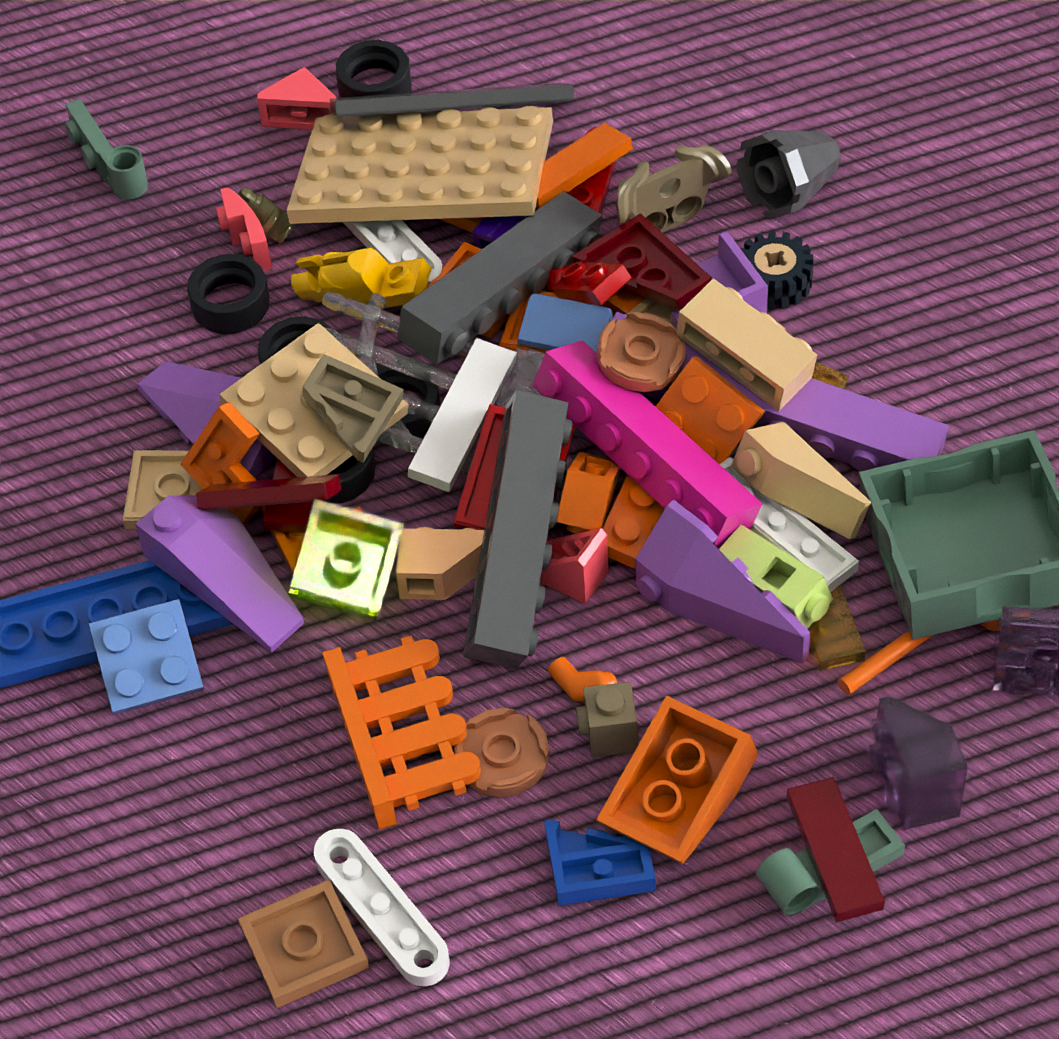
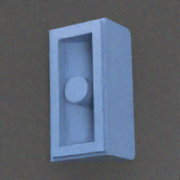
(560, 322)

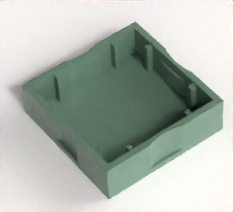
(967, 532)

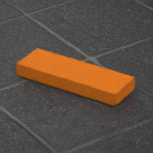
(581, 161)

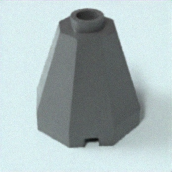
(786, 168)

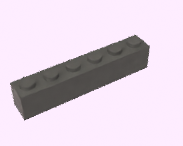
(497, 278)
(517, 530)

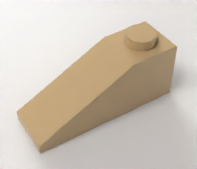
(798, 477)

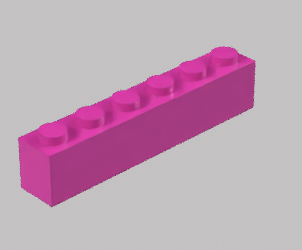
(645, 441)

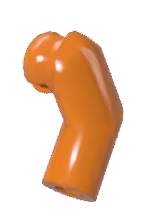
(573, 681)

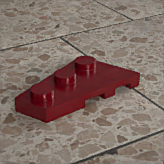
(652, 260)

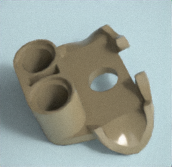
(674, 192)

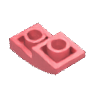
(243, 227)

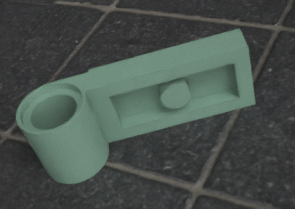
(118, 166)
(793, 879)

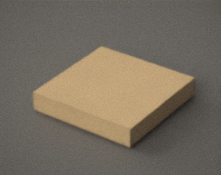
(152, 479)

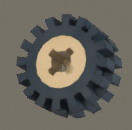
(782, 265)

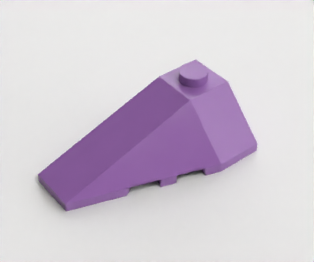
(190, 400)
(220, 565)
(700, 583)

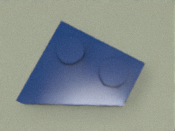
(597, 865)

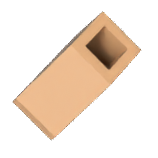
(436, 561)

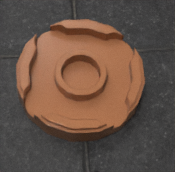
(640, 352)
(510, 751)

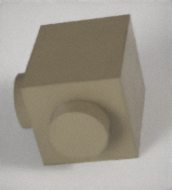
(609, 719)

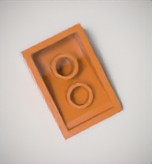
(678, 780)

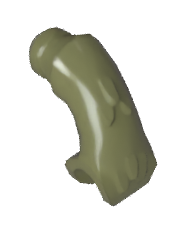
(271, 217)

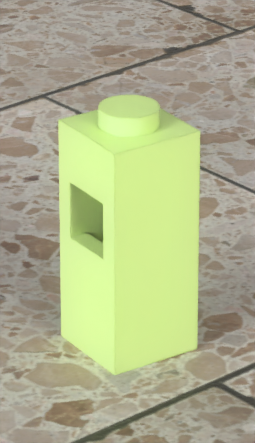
(774, 570)

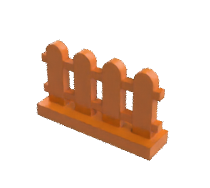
(406, 743)

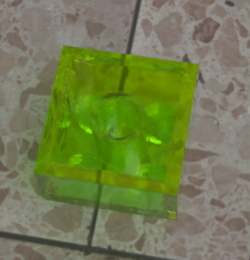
(345, 559)

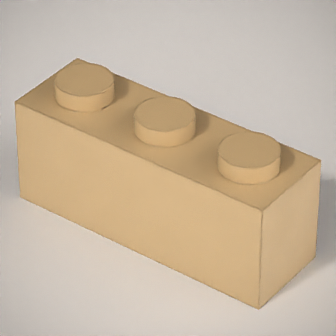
(746, 344)

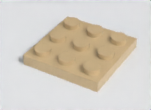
(286, 422)

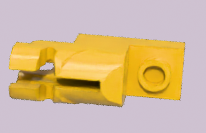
(359, 276)

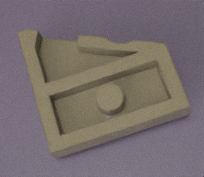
(351, 403)

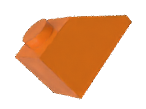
(588, 492)

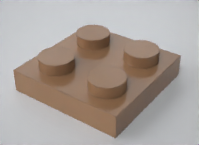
(303, 943)

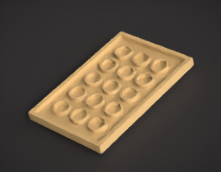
(422, 166)

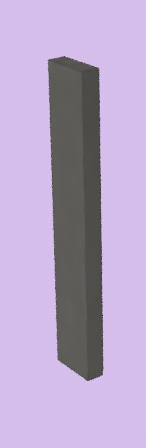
(451, 99)

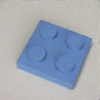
(146, 656)

